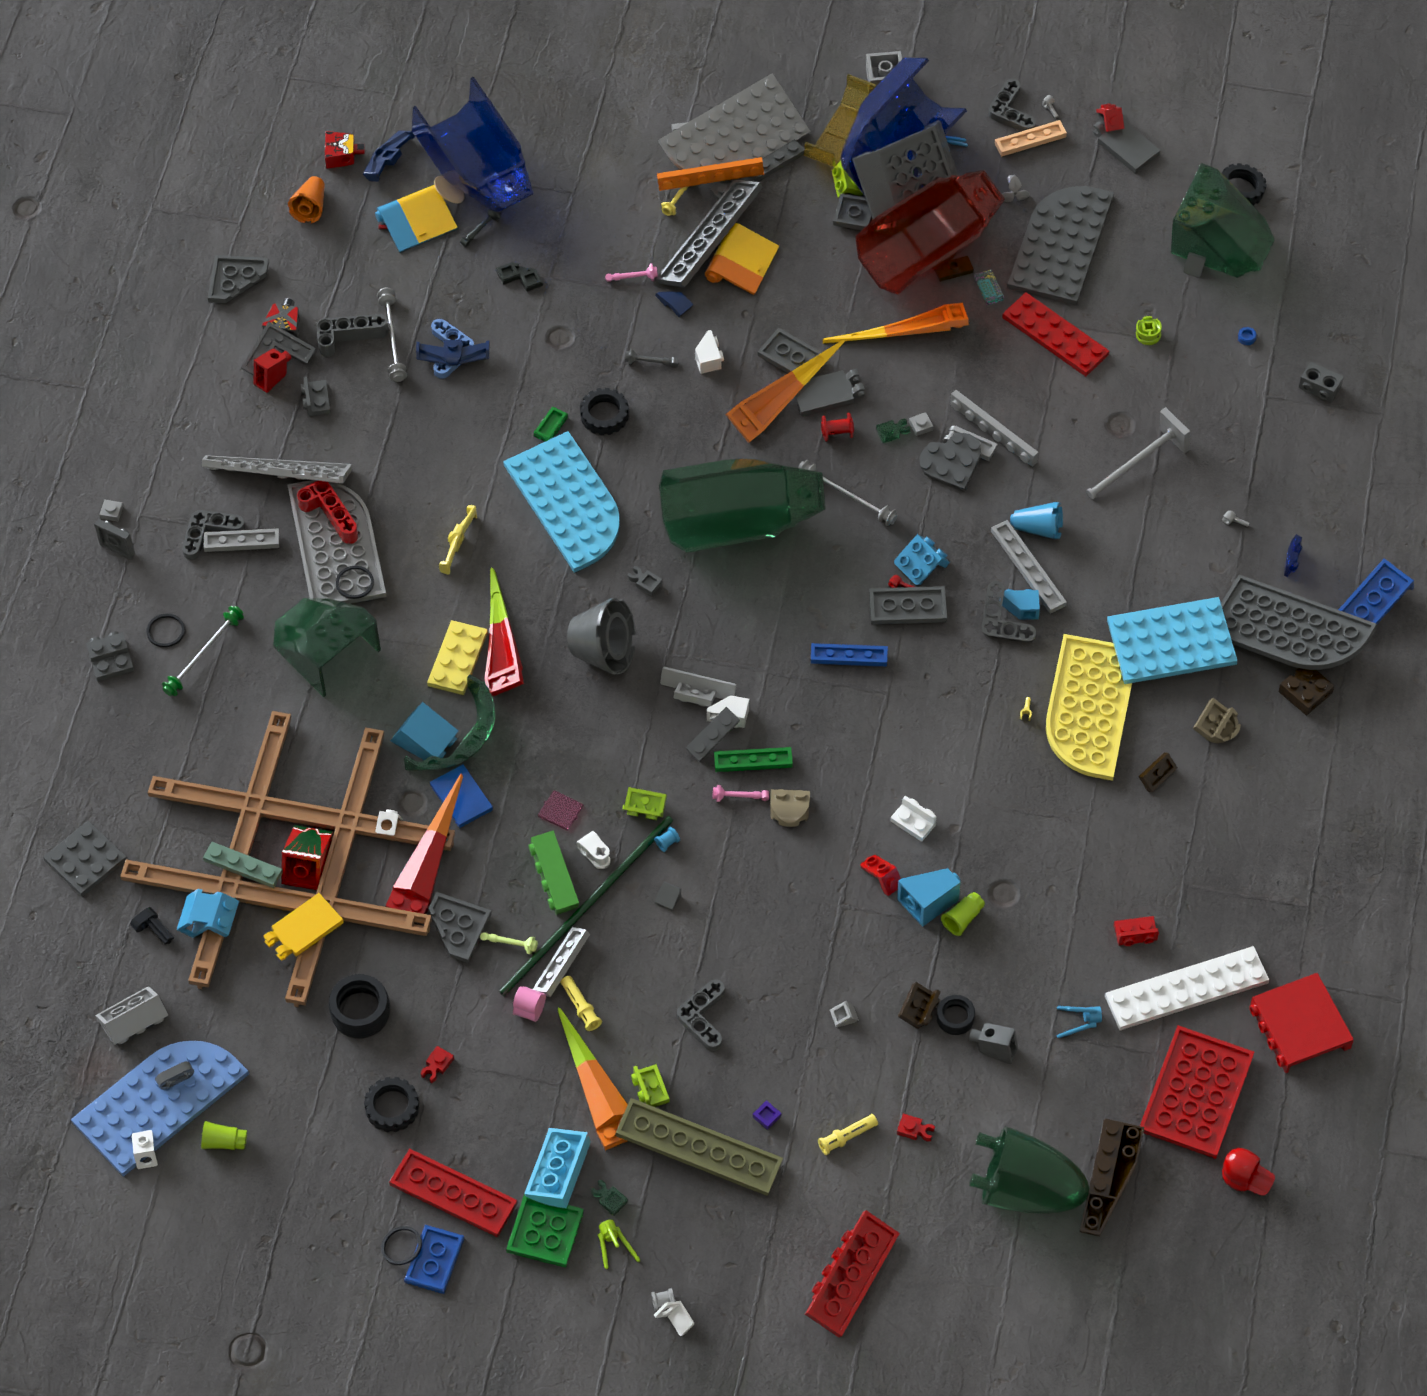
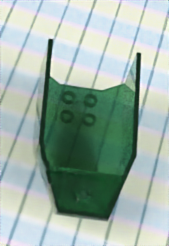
(736, 501)

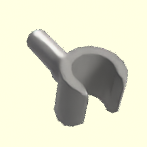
(1047, 103)
(1231, 516)

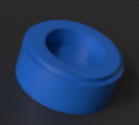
(1247, 336)

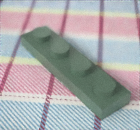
(242, 864)

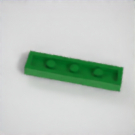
(753, 759)

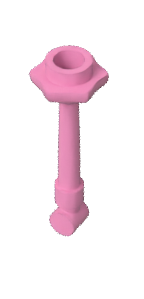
(651, 273)
(719, 793)

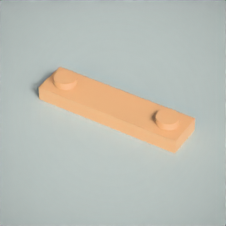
(1030, 138)

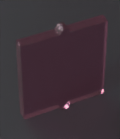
(560, 810)

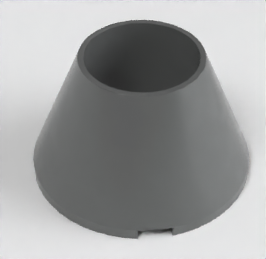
(604, 636)

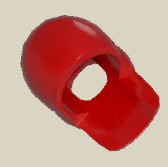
(1244, 1173)

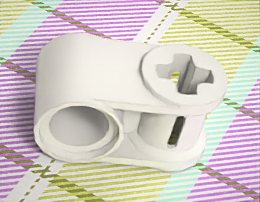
(594, 850)

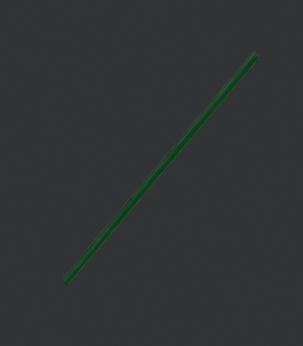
(585, 906)

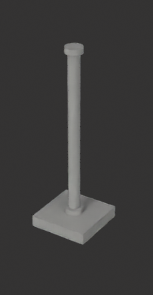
(1172, 430)

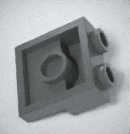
(109, 656)

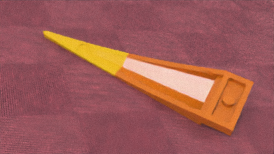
(932, 321)
(761, 408)

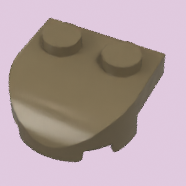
(1217, 722)
(789, 806)

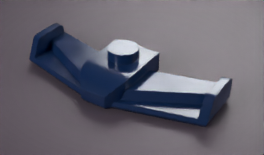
(386, 154)
(452, 352)

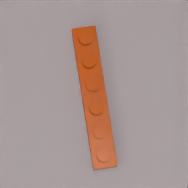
(710, 174)

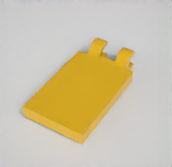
(303, 927)

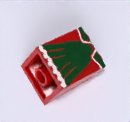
(305, 857)

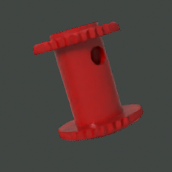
(837, 427)

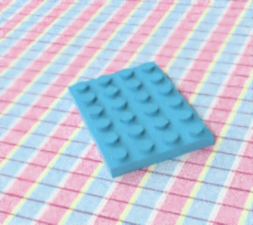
(1171, 640)

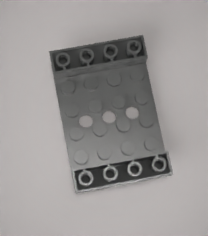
(888, 172)

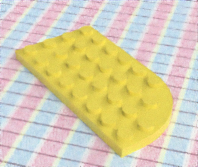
(1087, 707)

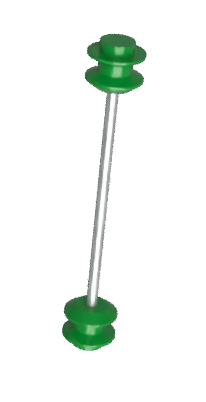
(230, 618)

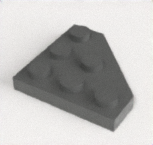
(235, 275)
(458, 924)

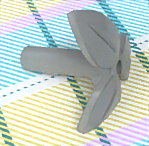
(1014, 186)

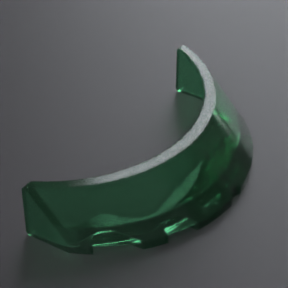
(475, 738)

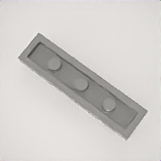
(241, 540)
(561, 961)

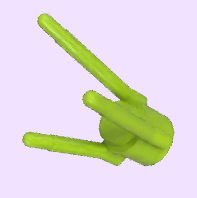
(610, 1233)

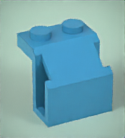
(207, 912)

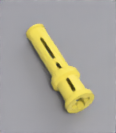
(584, 1009)
(838, 1138)

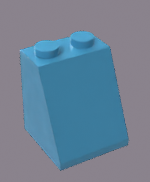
(425, 733)
(929, 894)

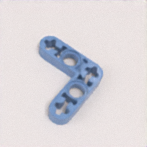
(439, 333)

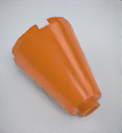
(308, 201)

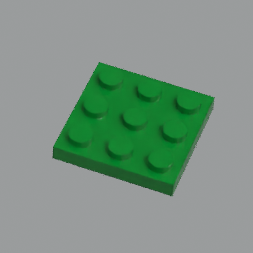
(545, 1232)

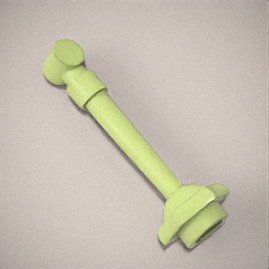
(530, 944)

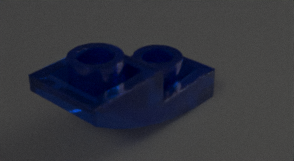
(1294, 549)

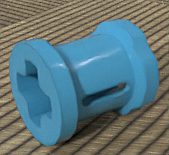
(667, 839)

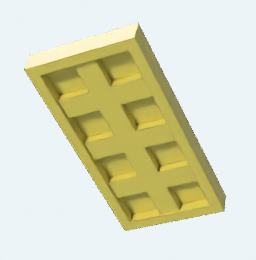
(457, 657)

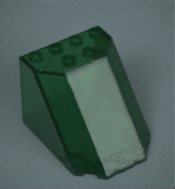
(1220, 226)
(320, 630)

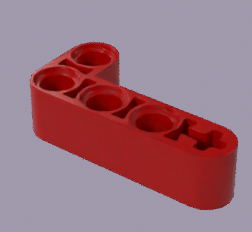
(322, 495)

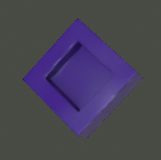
(766, 1115)

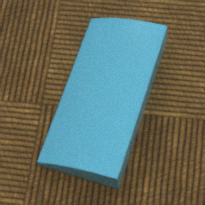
(558, 1167)

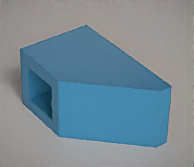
(1022, 603)

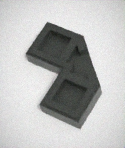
(512, 272)

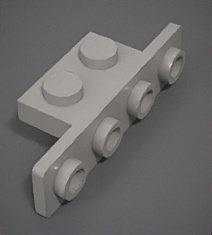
(695, 687)

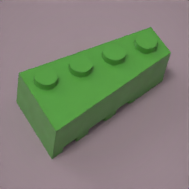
(553, 873)

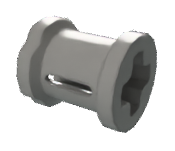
(661, 1298)

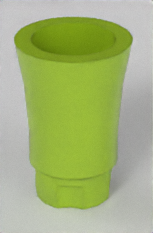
(962, 914)
(222, 1137)

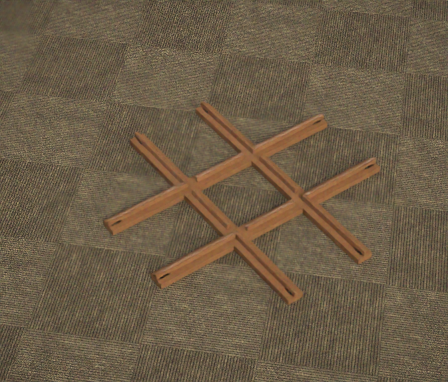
(256, 805)

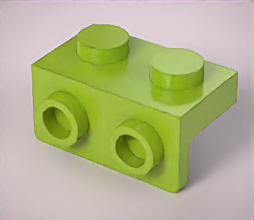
(843, 182)
(645, 802)
(650, 1085)

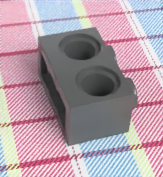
(1323, 383)

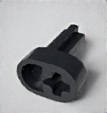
(147, 918)

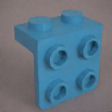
(920, 559)

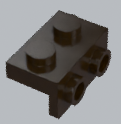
(919, 1005)

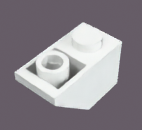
(707, 354)
(737, 705)

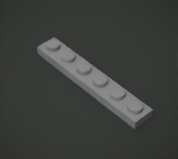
(994, 428)
(1028, 566)

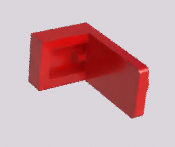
(1112, 116)
(884, 871)

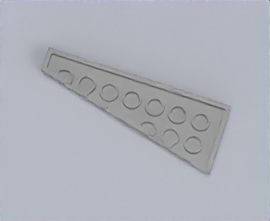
(282, 468)

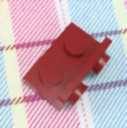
(1136, 931)

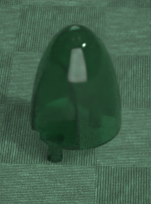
(1029, 1175)

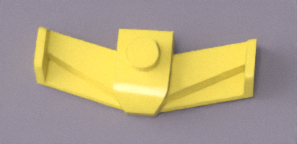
(456, 538)

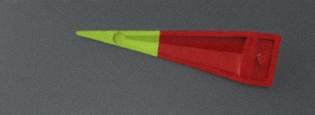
(503, 660)

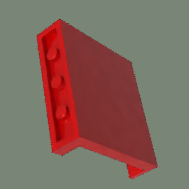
(1300, 1021)

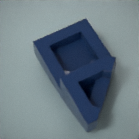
(676, 301)

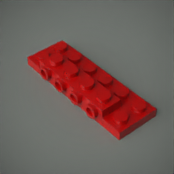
(851, 1273)

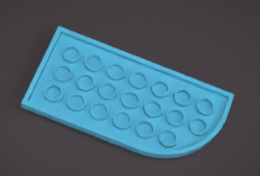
(567, 499)

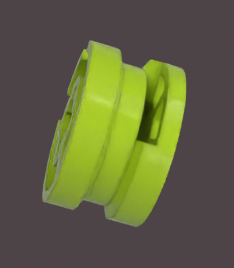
(1148, 330)

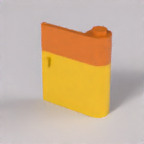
(741, 259)

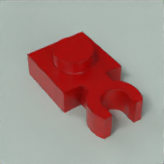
(438, 1062)
(912, 1127)

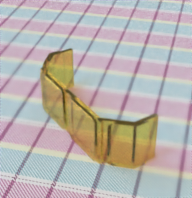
(832, 140)

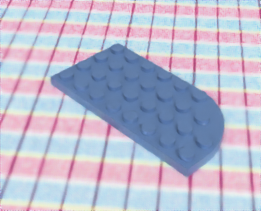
(140, 1105)

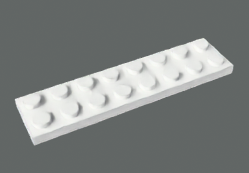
(1186, 988)

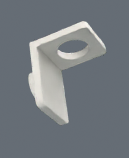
(388, 815)
(144, 1147)
(678, 1316)

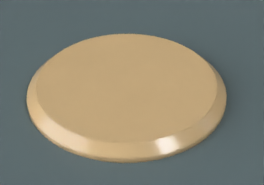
(448, 191)

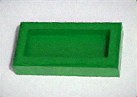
(550, 424)

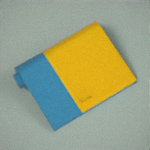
(416, 218)

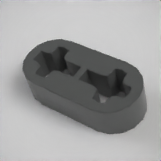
(174, 1075)

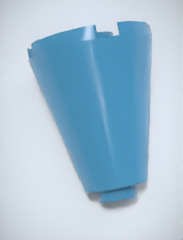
(1039, 520)

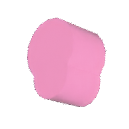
(528, 1003)

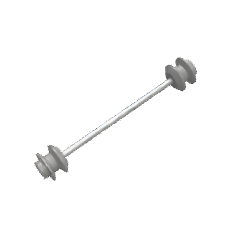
(397, 370)
(884, 514)

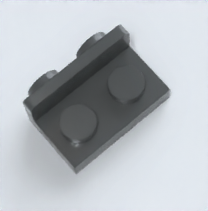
(316, 397)

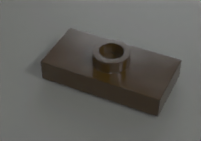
(955, 268)

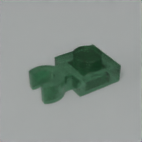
(890, 431)
(610, 1199)

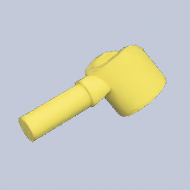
(1026, 710)

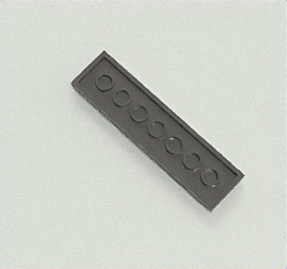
(709, 233)

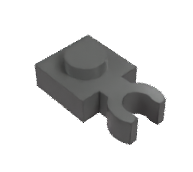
(646, 582)

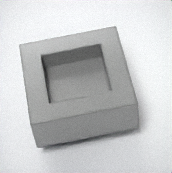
(921, 424)
(111, 510)

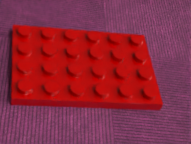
(1196, 1091)

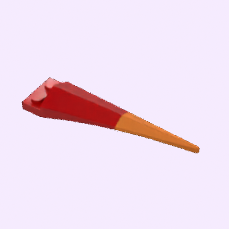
(417, 881)

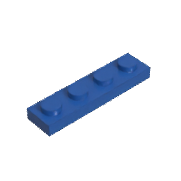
(849, 654)

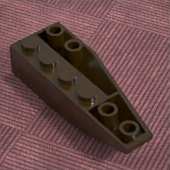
(1112, 1169)

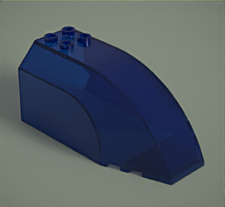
(892, 113)
(477, 152)

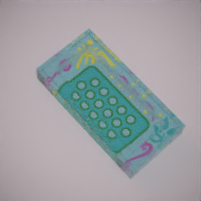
(989, 287)

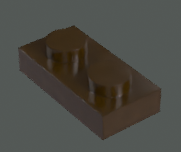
(1158, 772)

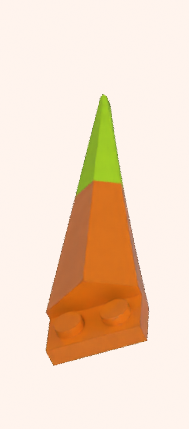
(602, 1096)

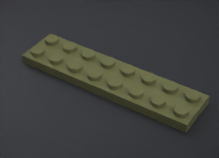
(699, 1146)

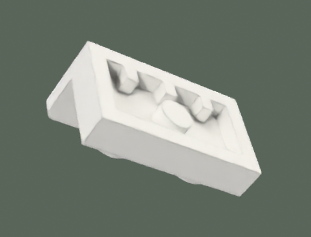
(914, 818)

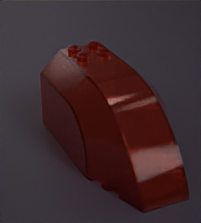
(927, 229)

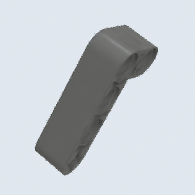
(349, 328)

